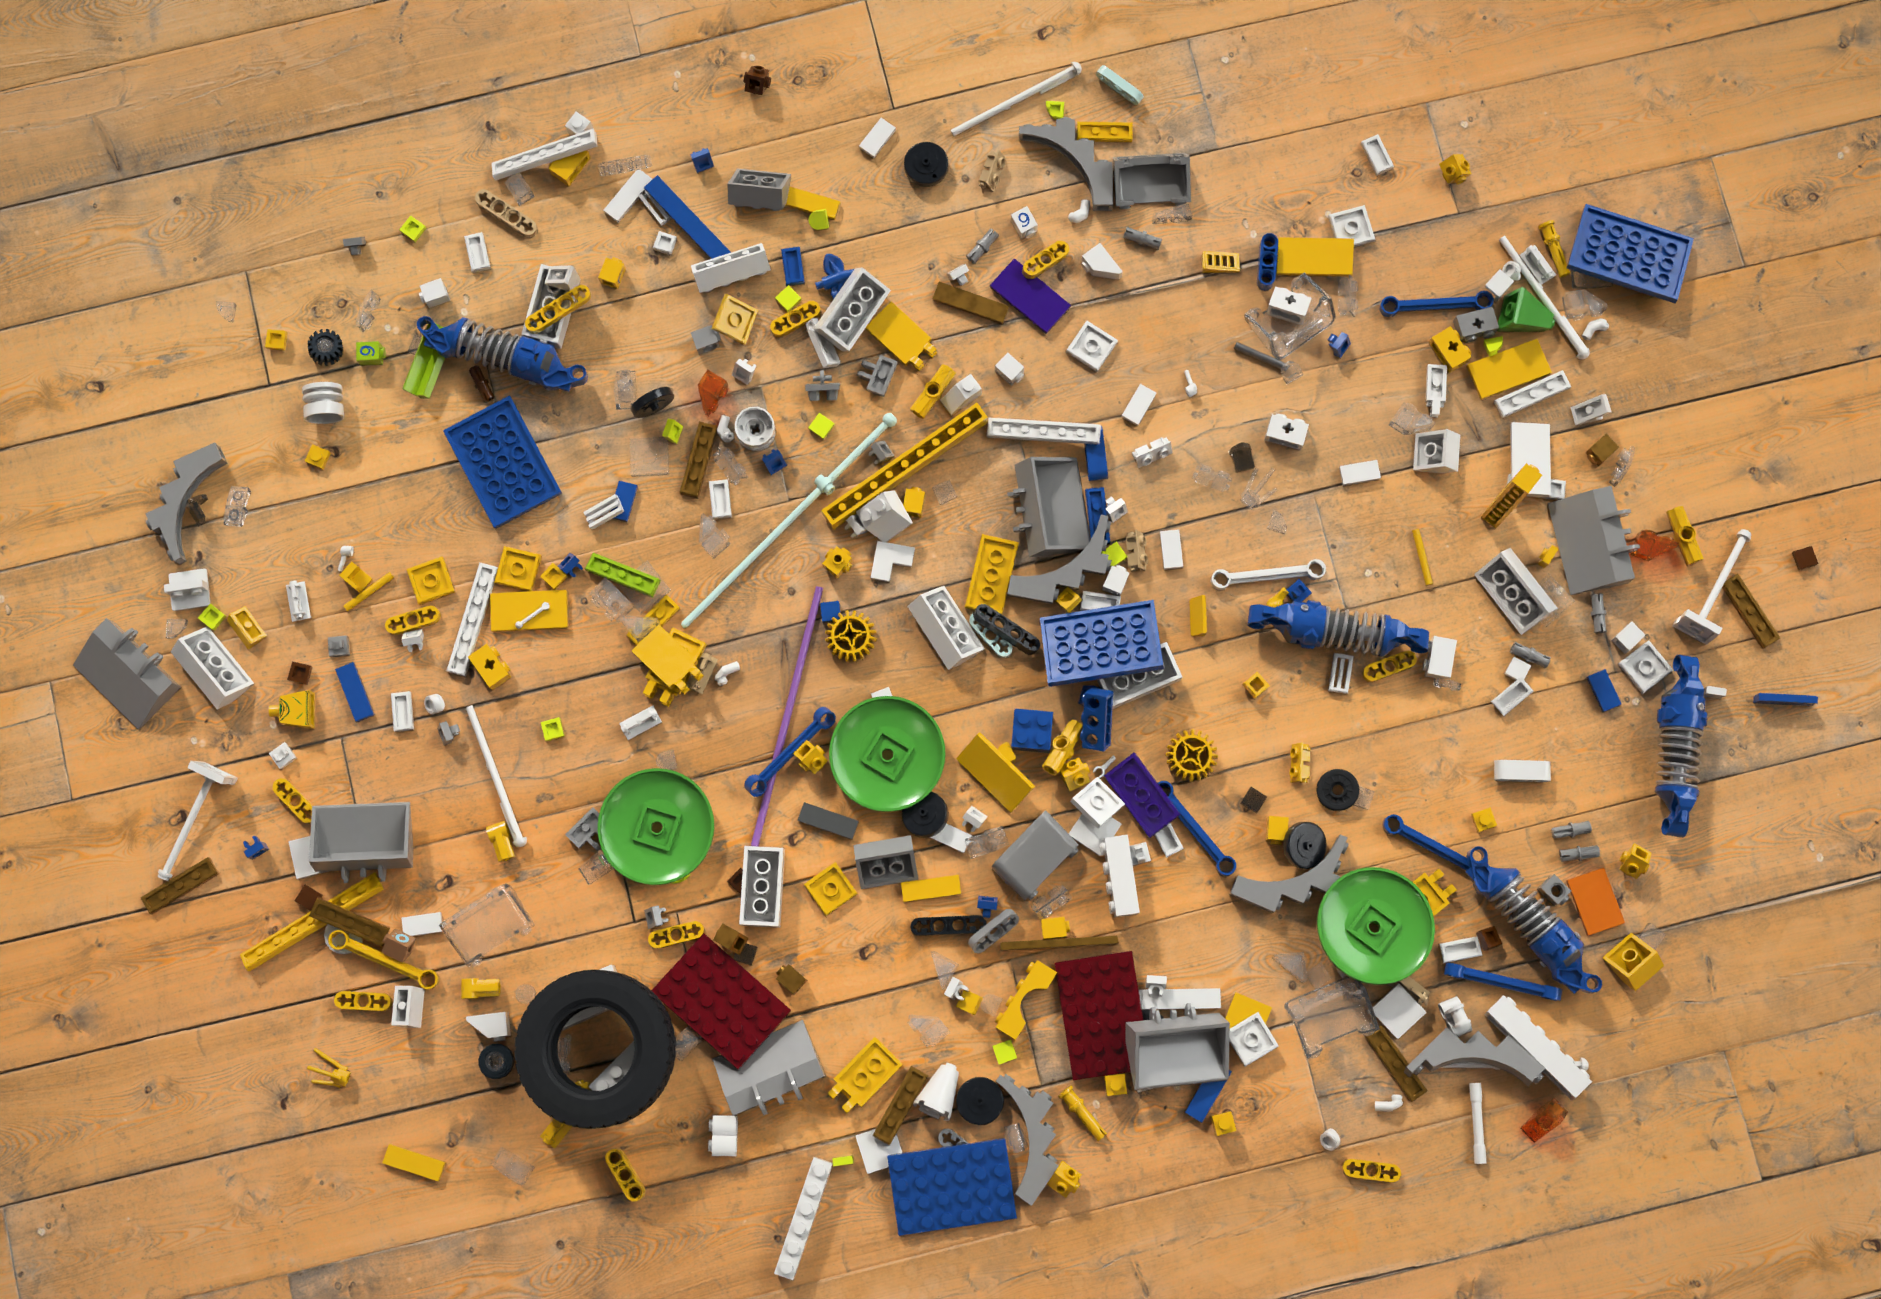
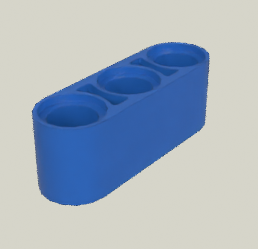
(1267, 253)
(1096, 460)

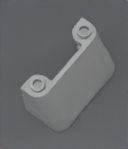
(1152, 179)
(1035, 856)

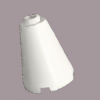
(939, 1093)

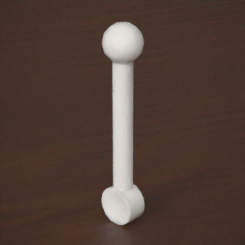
(545, 606)

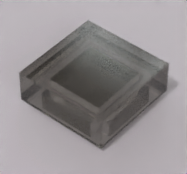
(1253, 800)
(747, 954)

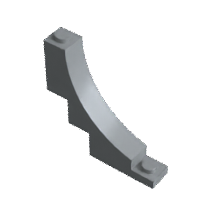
(1449, 1050)

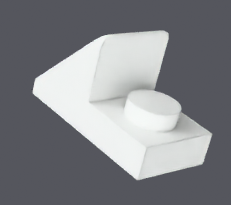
(1591, 410)

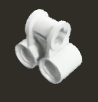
(1455, 1016)

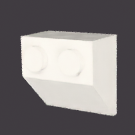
(1437, 451)
(884, 516)

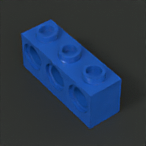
(1103, 713)

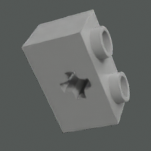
(1484, 318)

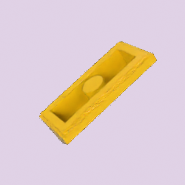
(1198, 616)
(246, 627)

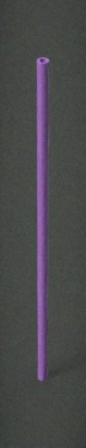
(788, 712)

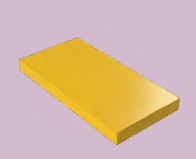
(1315, 256)
(1509, 369)
(992, 573)
(516, 606)
(995, 772)

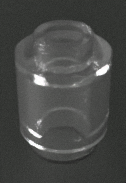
(1015, 1138)

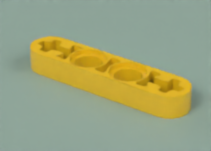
(559, 311)

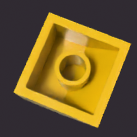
(1633, 961)

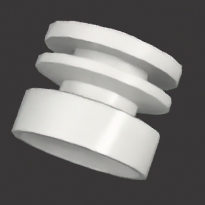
(323, 402)
(752, 418)

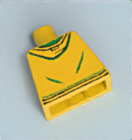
(295, 709)

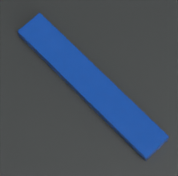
(685, 218)

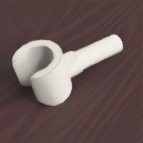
(1192, 388)
(345, 551)
(1105, 766)

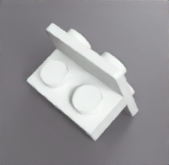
(188, 589)

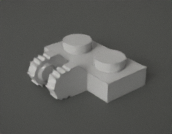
(881, 376)
(585, 829)

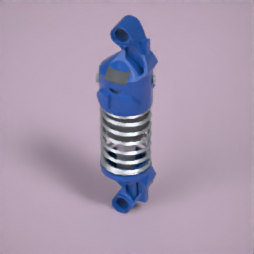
(517, 354)
(1318, 625)
(1682, 724)
(1546, 935)

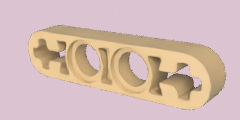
(506, 213)

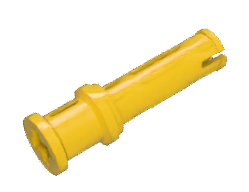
(1552, 241)
(1077, 1106)

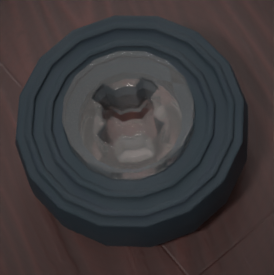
(502, 1065)

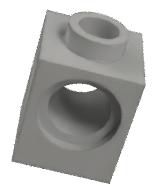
(706, 339)
(1546, 886)

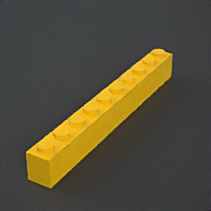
(906, 465)

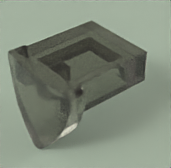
(1242, 457)
(193, 506)

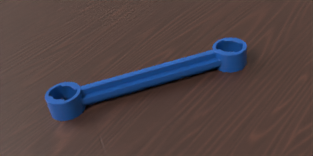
(1435, 304)
(787, 754)
(1200, 835)
(1426, 842)
(1463, 972)

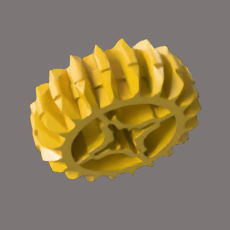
(842, 636)
(1196, 763)

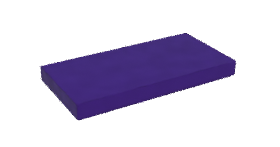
(1030, 296)
(1142, 795)

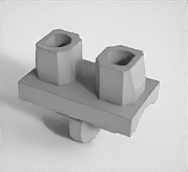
(813, 389)

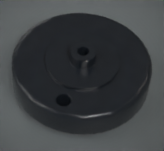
(926, 164)
(652, 402)
(926, 817)
(1304, 845)
(980, 1101)

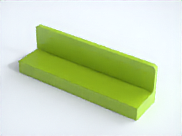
(424, 370)

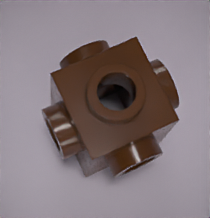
(757, 80)

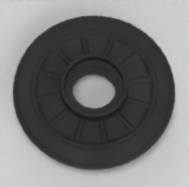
(1342, 801)

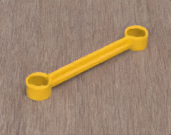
(382, 959)

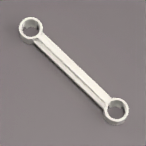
(1268, 574)

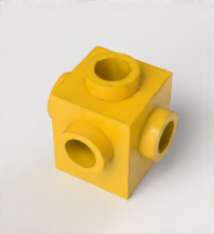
(1455, 169)
(834, 567)
(810, 757)
(1075, 774)
(1635, 861)
(1065, 1180)

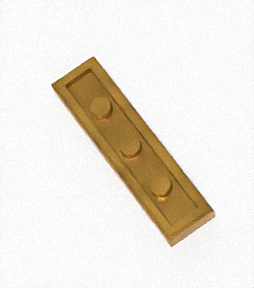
(970, 303)
(698, 459)
(1750, 611)
(179, 885)
(349, 921)
(1395, 1063)
(900, 1105)

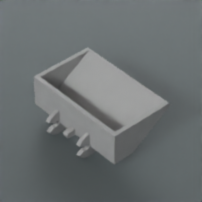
(1051, 505)
(1592, 540)
(125, 672)
(361, 838)
(1178, 1049)
(776, 1068)

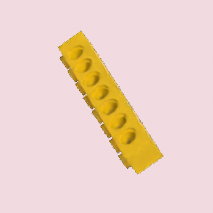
(1512, 495)

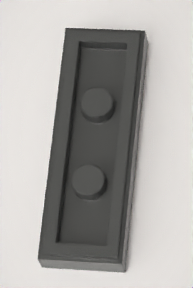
(828, 820)

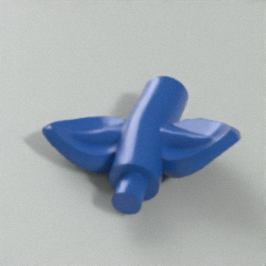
(837, 276)

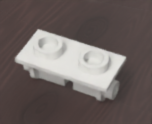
(1537, 264)
(1160, 449)
(298, 601)
(640, 722)

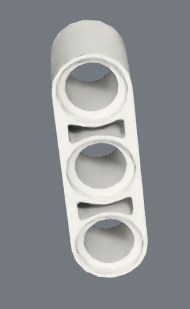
(1522, 771)

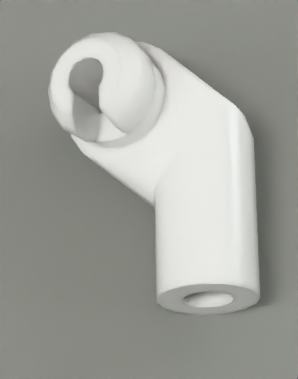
(1081, 214)
(1599, 324)
(723, 430)
(721, 678)
(1389, 1106)

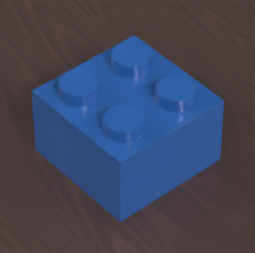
(1032, 730)

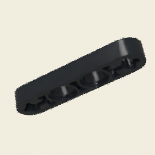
(1008, 626)
(948, 922)

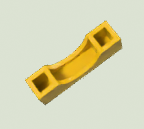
(1038, 977)

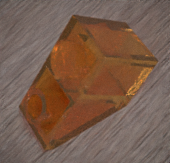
(711, 390)
(1652, 545)
(1544, 1120)

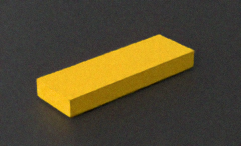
(1105, 131)
(810, 202)
(663, 610)
(931, 888)
(414, 1162)

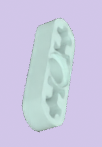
(1119, 85)
(996, 648)

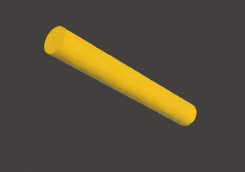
(1422, 557)
(367, 592)

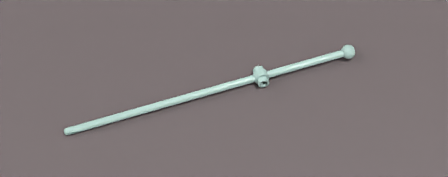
(824, 485)

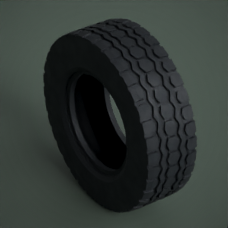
(538, 1049)

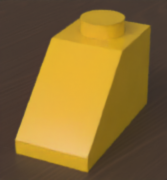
(569, 167)

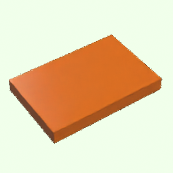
(1595, 901)

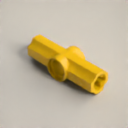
(940, 382)
(1680, 523)
(1063, 747)

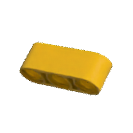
(616, 1169)

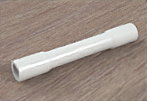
(1476, 1102)

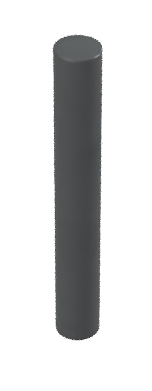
(1259, 355)

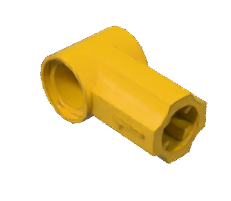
(499, 836)
(475, 988)

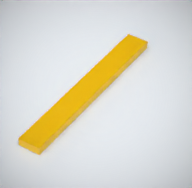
(307, 925)

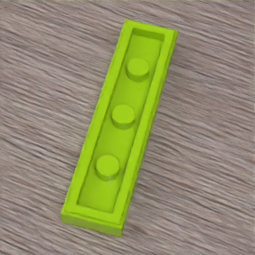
(623, 575)

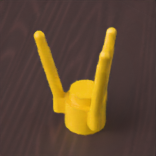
(339, 1076)

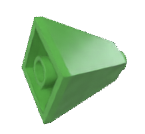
(1524, 313)

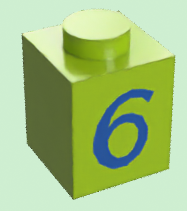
(370, 353)

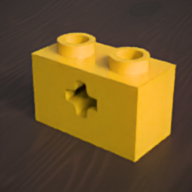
(1452, 358)
(481, 660)

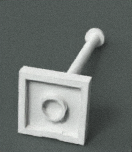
(1697, 625)
(211, 775)

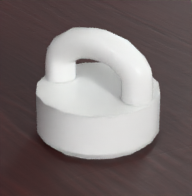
(1513, 270)
(434, 703)
(1330, 1139)

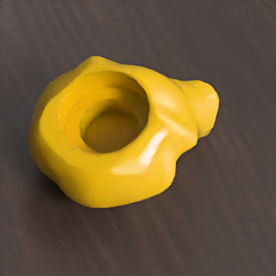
(1278, 599)

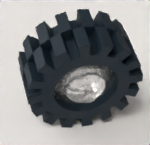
(325, 347)

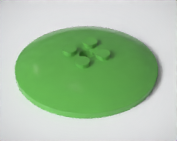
(881, 726)
(628, 819)
(1398, 910)

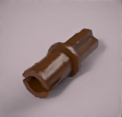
(481, 383)

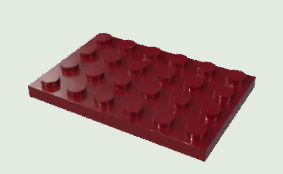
(721, 1001)
(1096, 1003)

